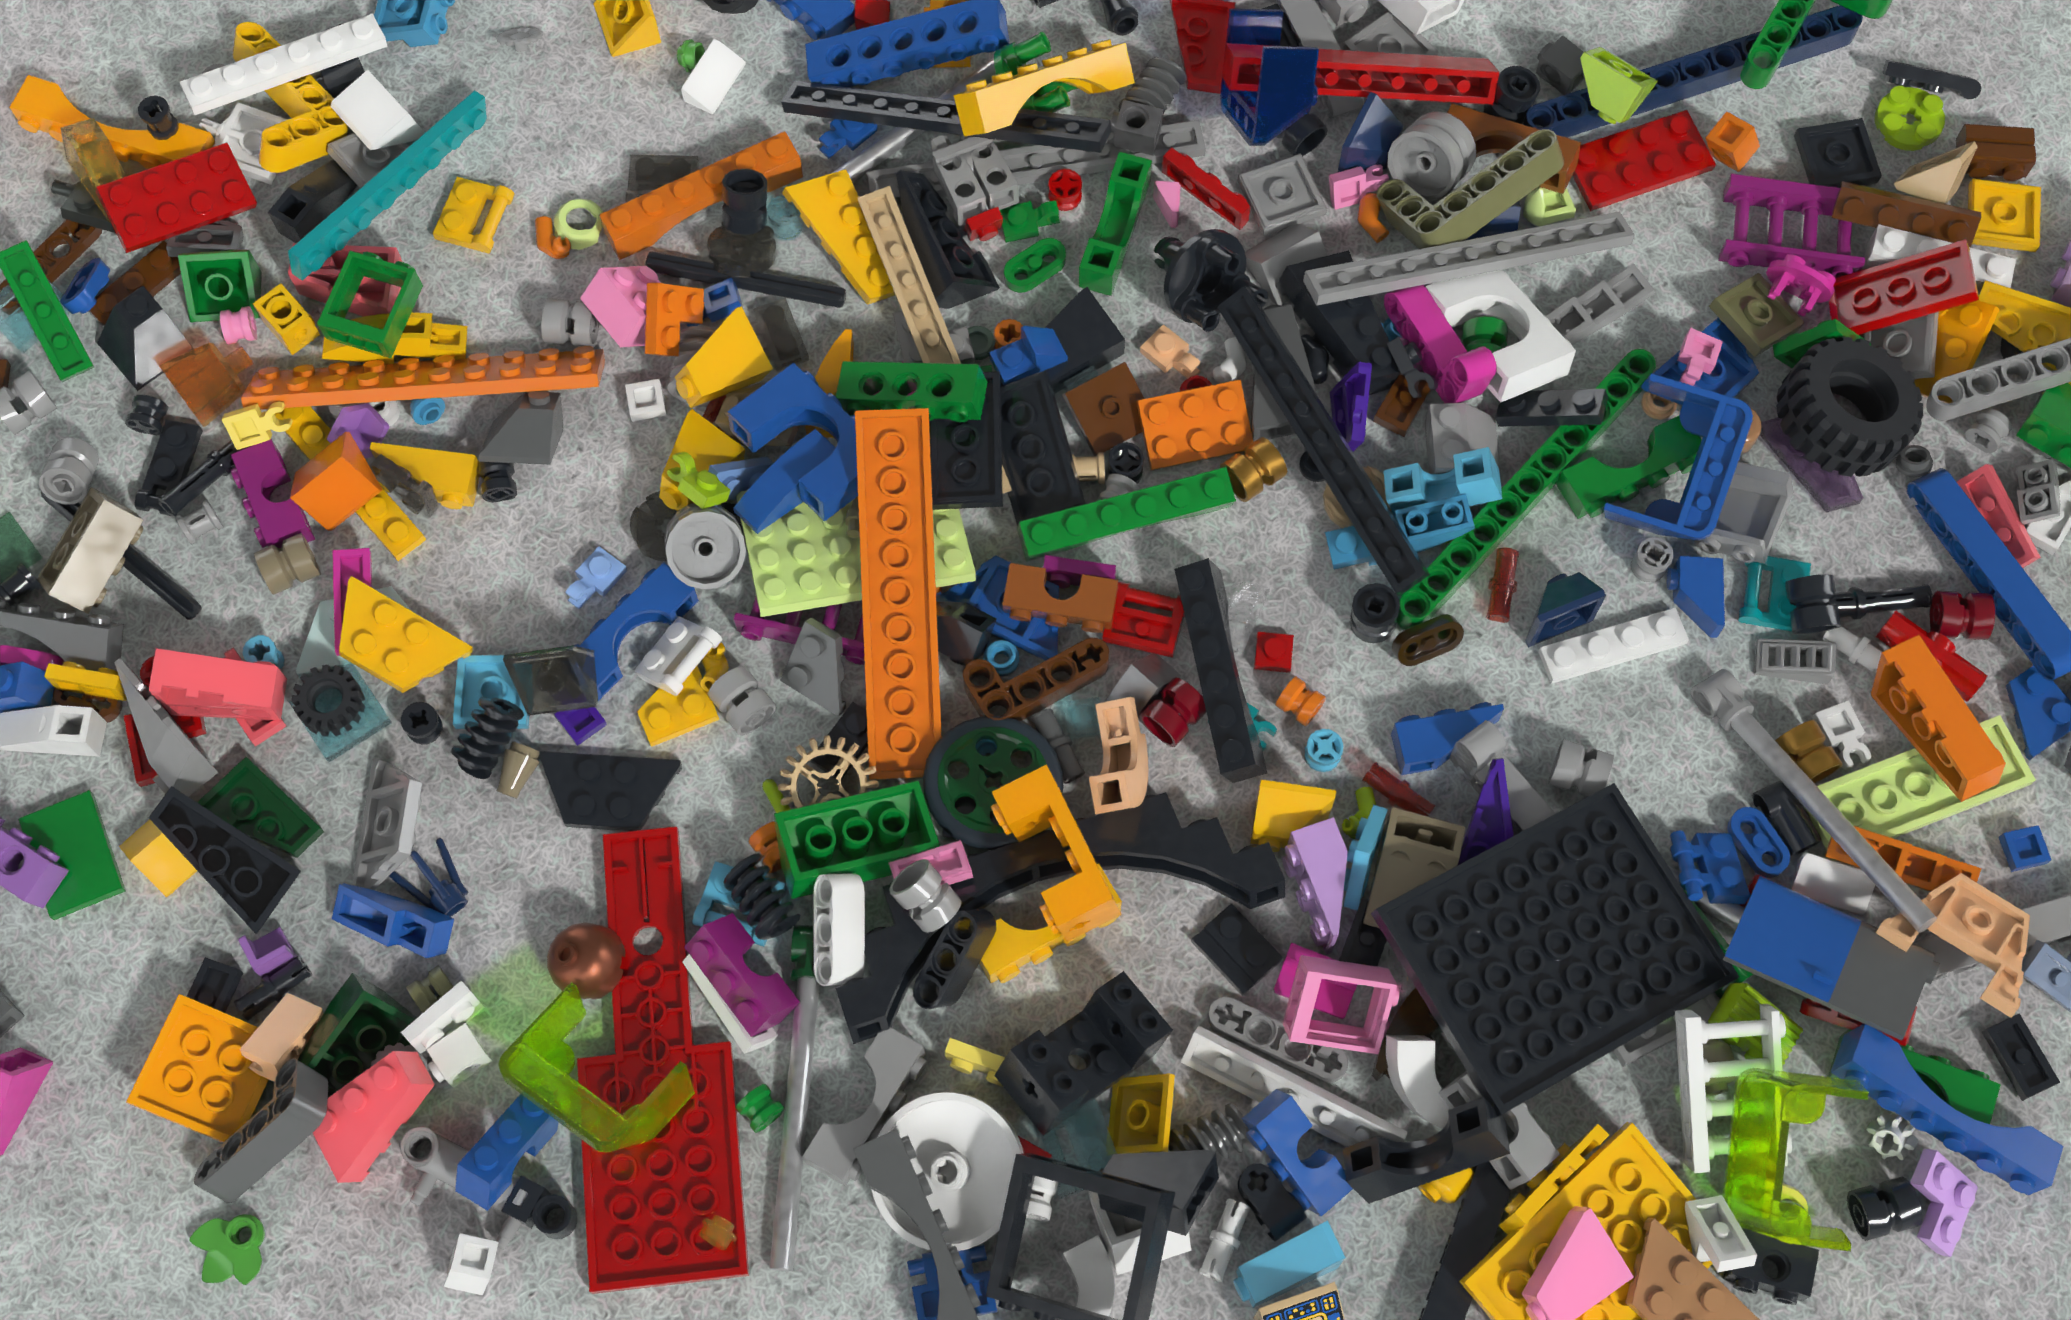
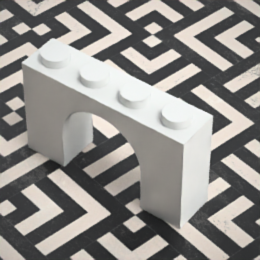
(1521, 367)

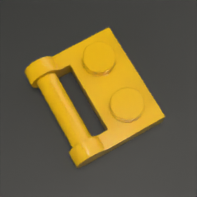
(463, 212)

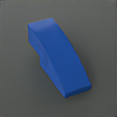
(778, 487)
(393, 920)

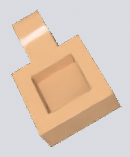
(1168, 351)

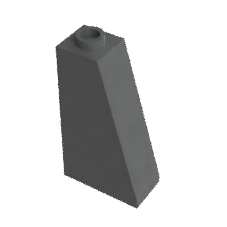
(1266, 415)

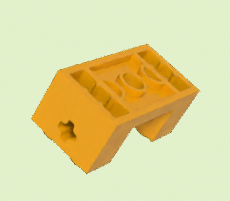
(1033, 806)

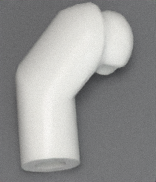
(1233, 365)

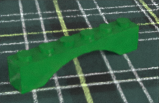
(1125, 513)

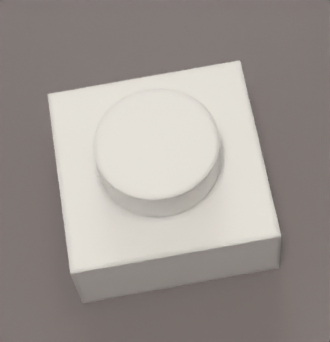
(645, 400)

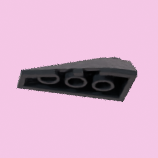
(947, 260)

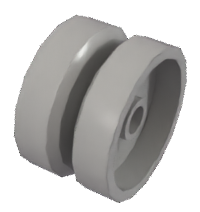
(1432, 154)
(713, 564)

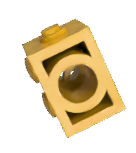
(286, 319)

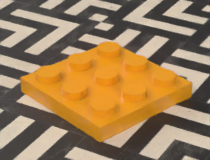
(199, 1072)

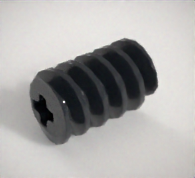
(487, 736)
(758, 900)

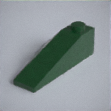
(353, 1030)

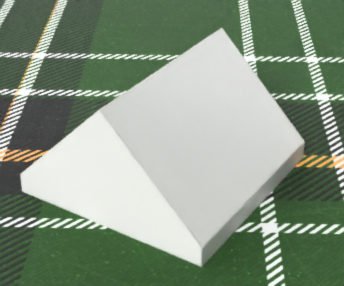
(375, 114)

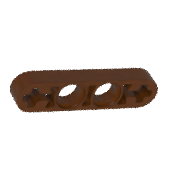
(54, 265)

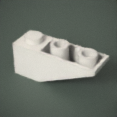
(53, 730)

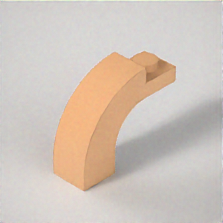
(1125, 758)

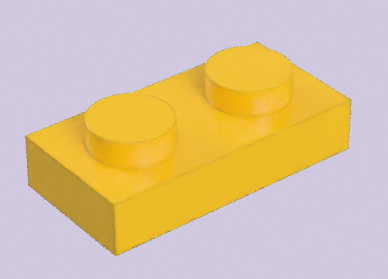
(77, 679)

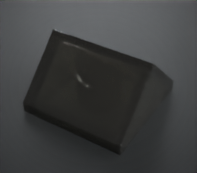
(554, 679)

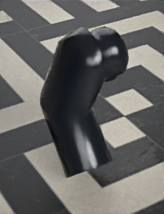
(1317, 358)

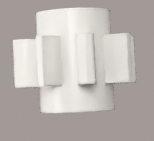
(1892, 1135)

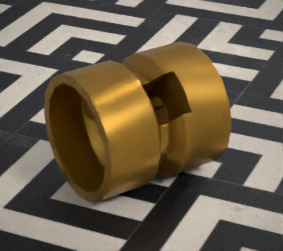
(1257, 467)
(1807, 750)

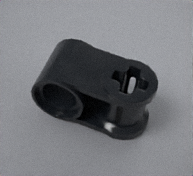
(1272, 1207)

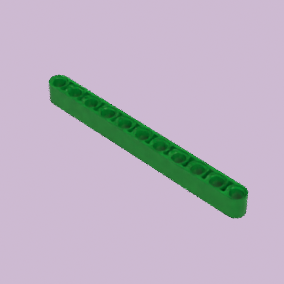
(1516, 500)

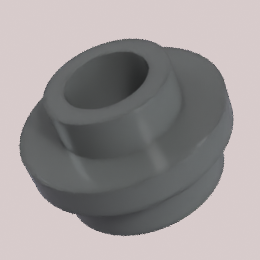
(1914, 461)

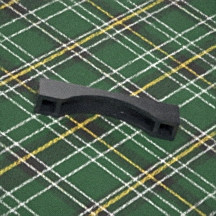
(1229, 718)

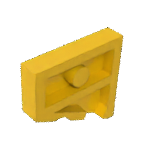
(671, 716)

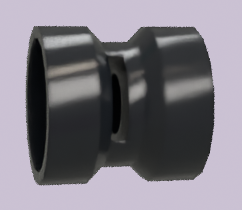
(1126, 457)
(497, 481)

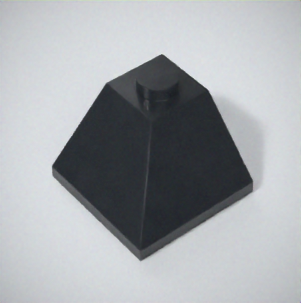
(141, 338)

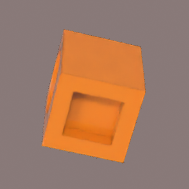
(1732, 141)

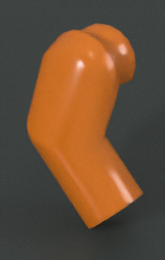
(1368, 217)
(547, 242)

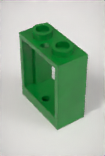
(362, 336)

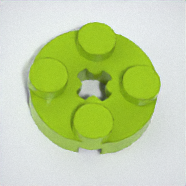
(1918, 103)

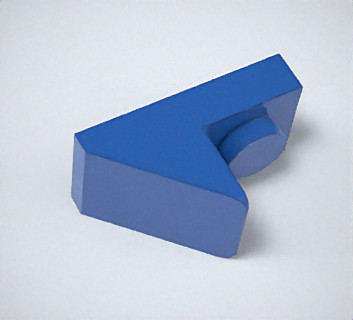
(1031, 354)

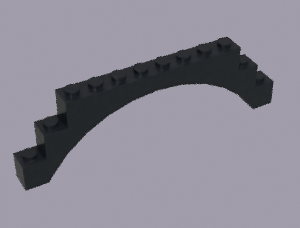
(1128, 839)

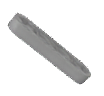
(1275, 1044)

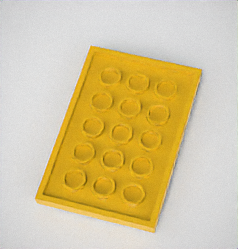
(1623, 1188)

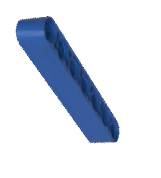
(1994, 571)

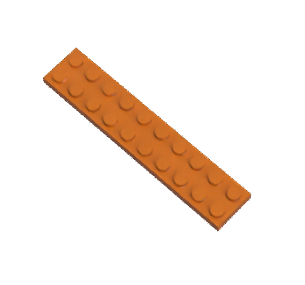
(426, 379)
(898, 590)

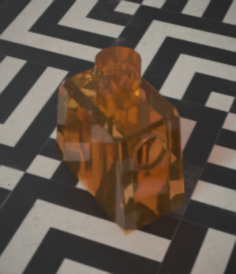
(207, 379)

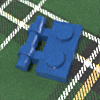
(1718, 865)
(927, 1295)

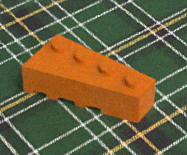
(1936, 719)

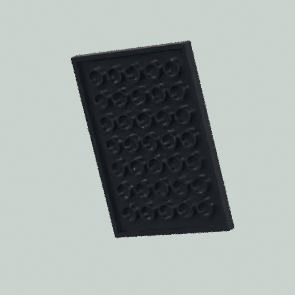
(1554, 948)

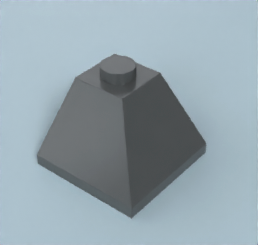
(526, 430)

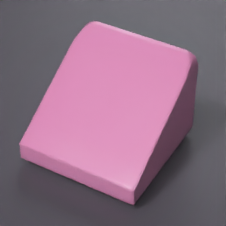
(1167, 198)

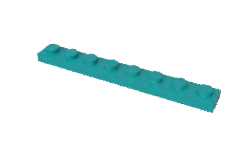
(387, 186)

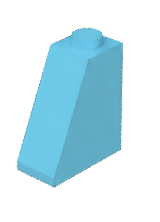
(1289, 1265)

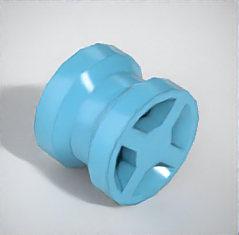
(1327, 743)

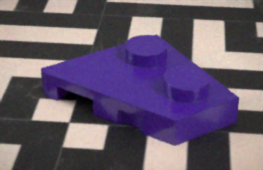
(1350, 404)

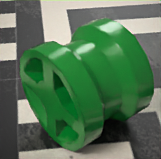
(760, 1108)

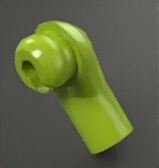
(1365, 802)

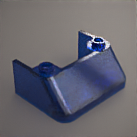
(1285, 78)

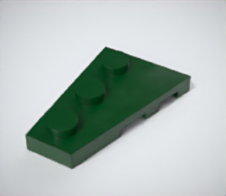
(261, 810)

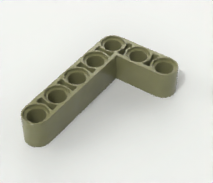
(1477, 199)

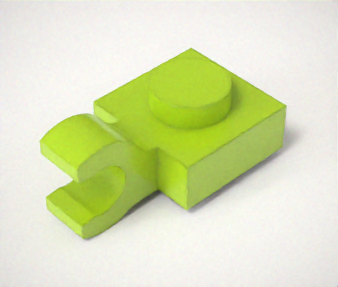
(700, 487)

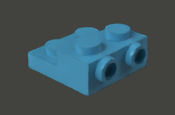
(413, 20)

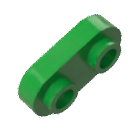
(1033, 266)

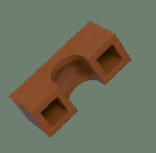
(1090, 607)

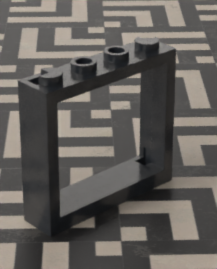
(1149, 1251)

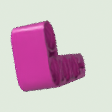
(1458, 372)

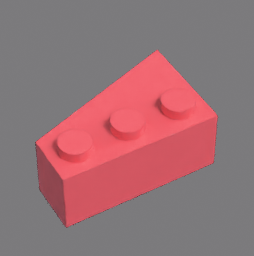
(372, 295)
(217, 686)
(369, 1113)

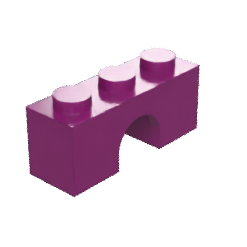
(260, 472)
(754, 999)

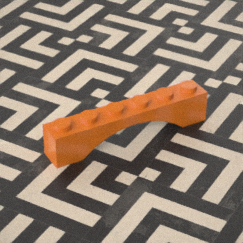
(651, 215)

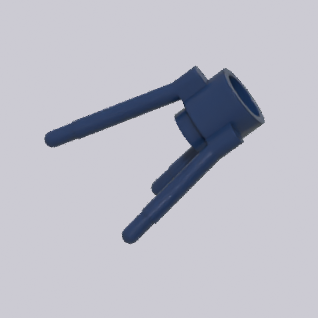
(445, 896)

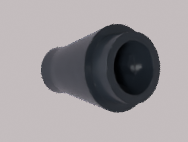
(1120, 16)

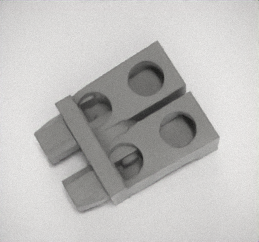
(973, 175)

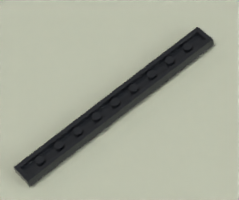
(942, 116)
(1323, 441)

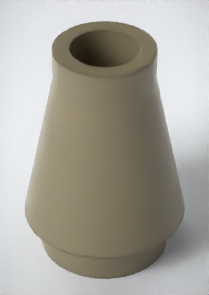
(517, 768)

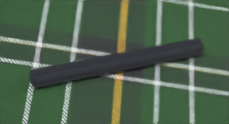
(757, 282)
(145, 571)

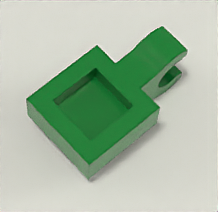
(1022, 221)

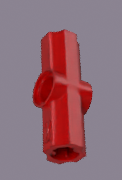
(1961, 673)

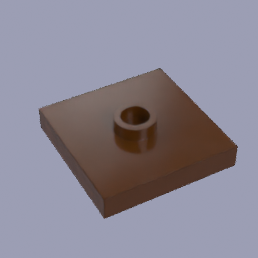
(1106, 408)

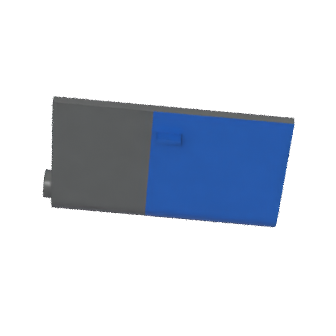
(1830, 958)

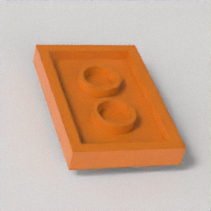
(1195, 424)

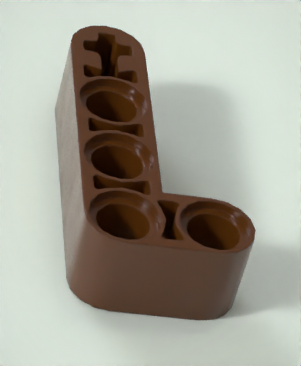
(1038, 678)

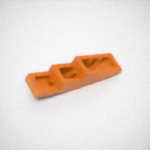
(1912, 864)

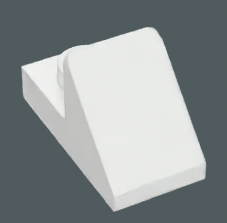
(1717, 1235)

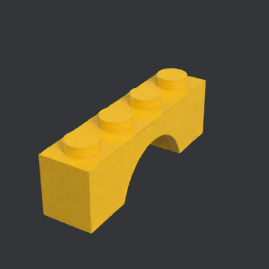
(1017, 947)

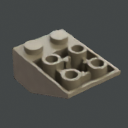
(1411, 854)

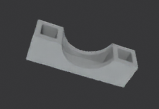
(893, 1062)

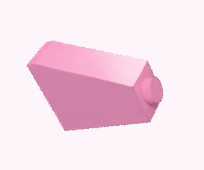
(1575, 1270)

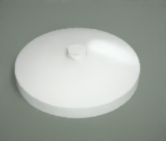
(968, 1162)

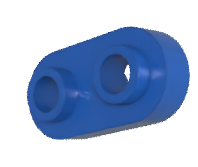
(85, 286)
(1760, 842)

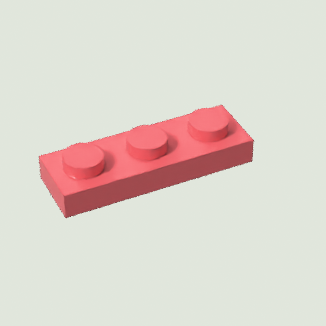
(1994, 504)

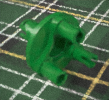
(1011, 56)

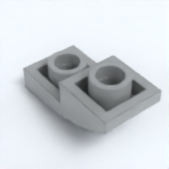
(2038, 491)

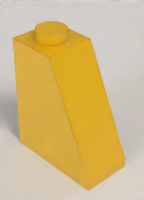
(724, 362)
(706, 446)

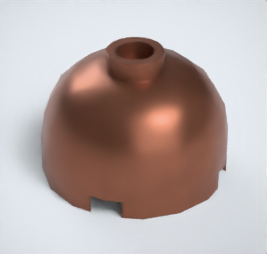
(588, 958)

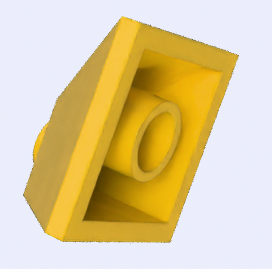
(1287, 808)

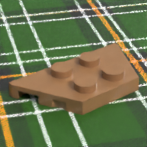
(1677, 1285)

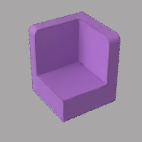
(363, 424)
(268, 952)

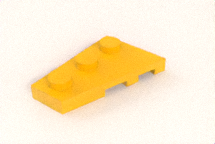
(1545, 1183)

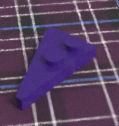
(1491, 816)

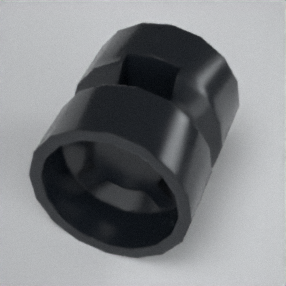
(1514, 94)
(1304, 135)
(744, 201)
(1812, 603)
(1371, 621)
(1888, 1207)

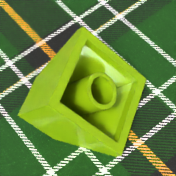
(1614, 85)

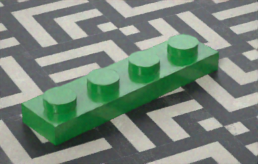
(44, 311)

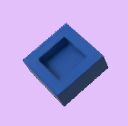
(2024, 848)

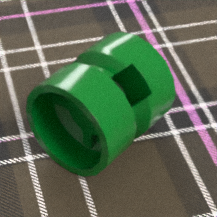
(1485, 332)

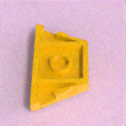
(393, 639)

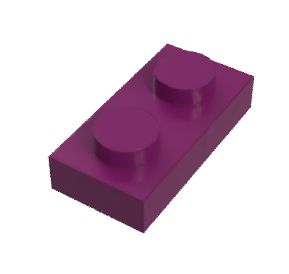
(1069, 571)

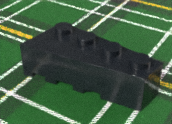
(1344, 327)
(230, 861)

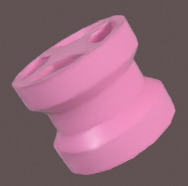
(238, 325)

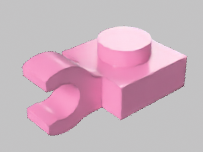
(1353, 184)
(1699, 354)

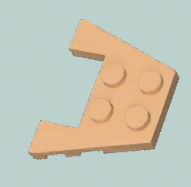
(1979, 926)

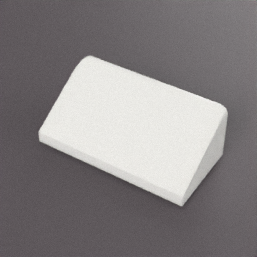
(712, 77)
(1833, 883)

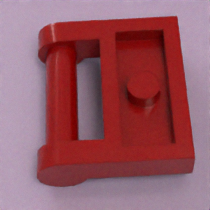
(1145, 629)

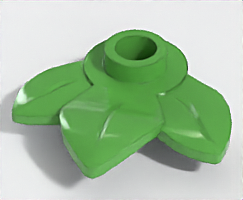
(226, 1252)

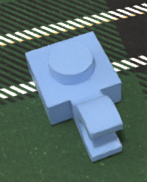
(596, 574)

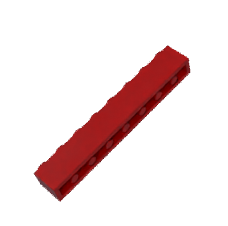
(1378, 72)

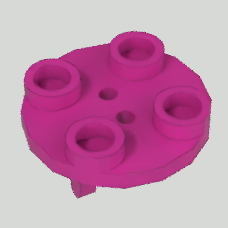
(1801, 281)

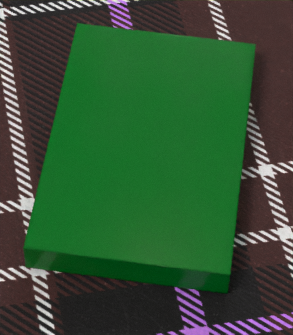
(80, 839)

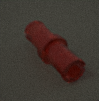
(1502, 585)
(1397, 791)

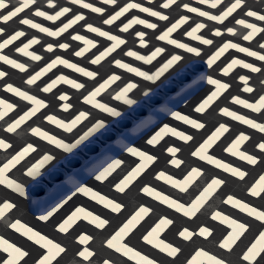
(1817, 35)

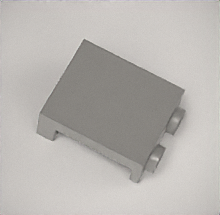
(1750, 514)

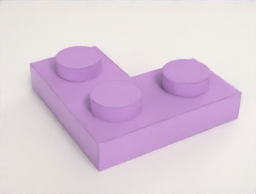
(1950, 1199)

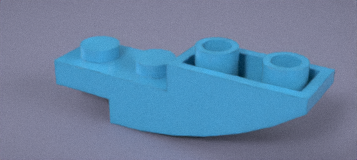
(1423, 525)

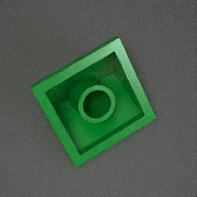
(219, 283)

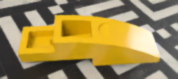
(418, 339)

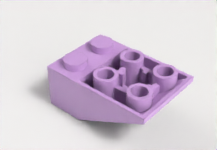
(1318, 863)

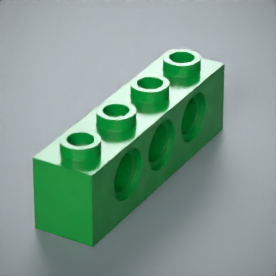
(929, 380)

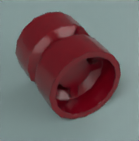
(1967, 615)
(1171, 715)

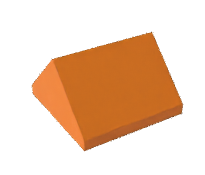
(335, 483)

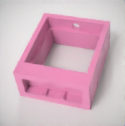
(1303, 996)

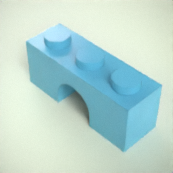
(1473, 475)

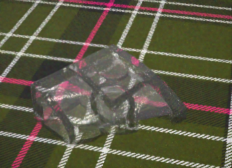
(1244, 610)

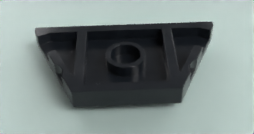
(607, 789)

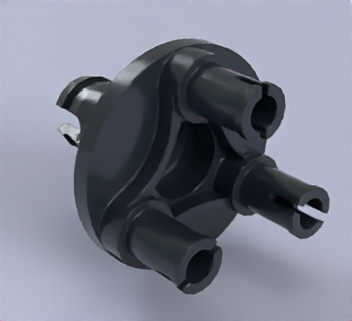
(1203, 275)

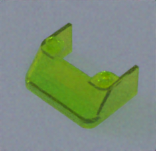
(540, 1070)
(1757, 1149)

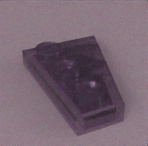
(1827, 488)

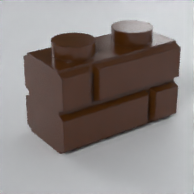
(1999, 150)

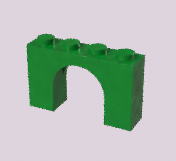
(2050, 424)

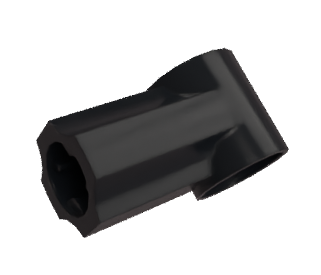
(1787, 817)

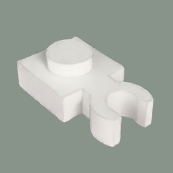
(1842, 730)

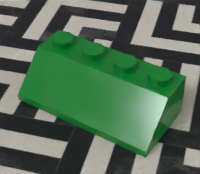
(853, 835)

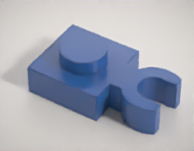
(720, 300)

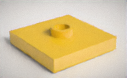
(2007, 214)

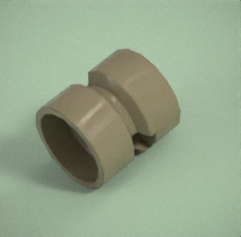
(285, 564)

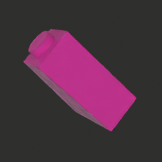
(20, 1080)

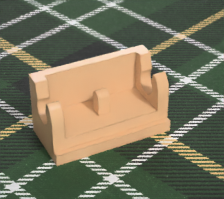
(281, 1035)

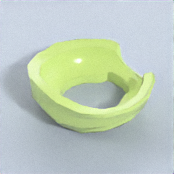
(578, 238)

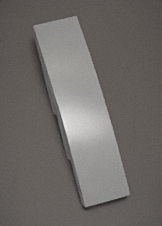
(1601, 305)

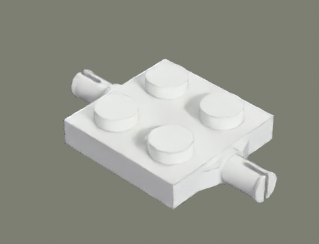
(243, 134)

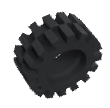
(314, 686)

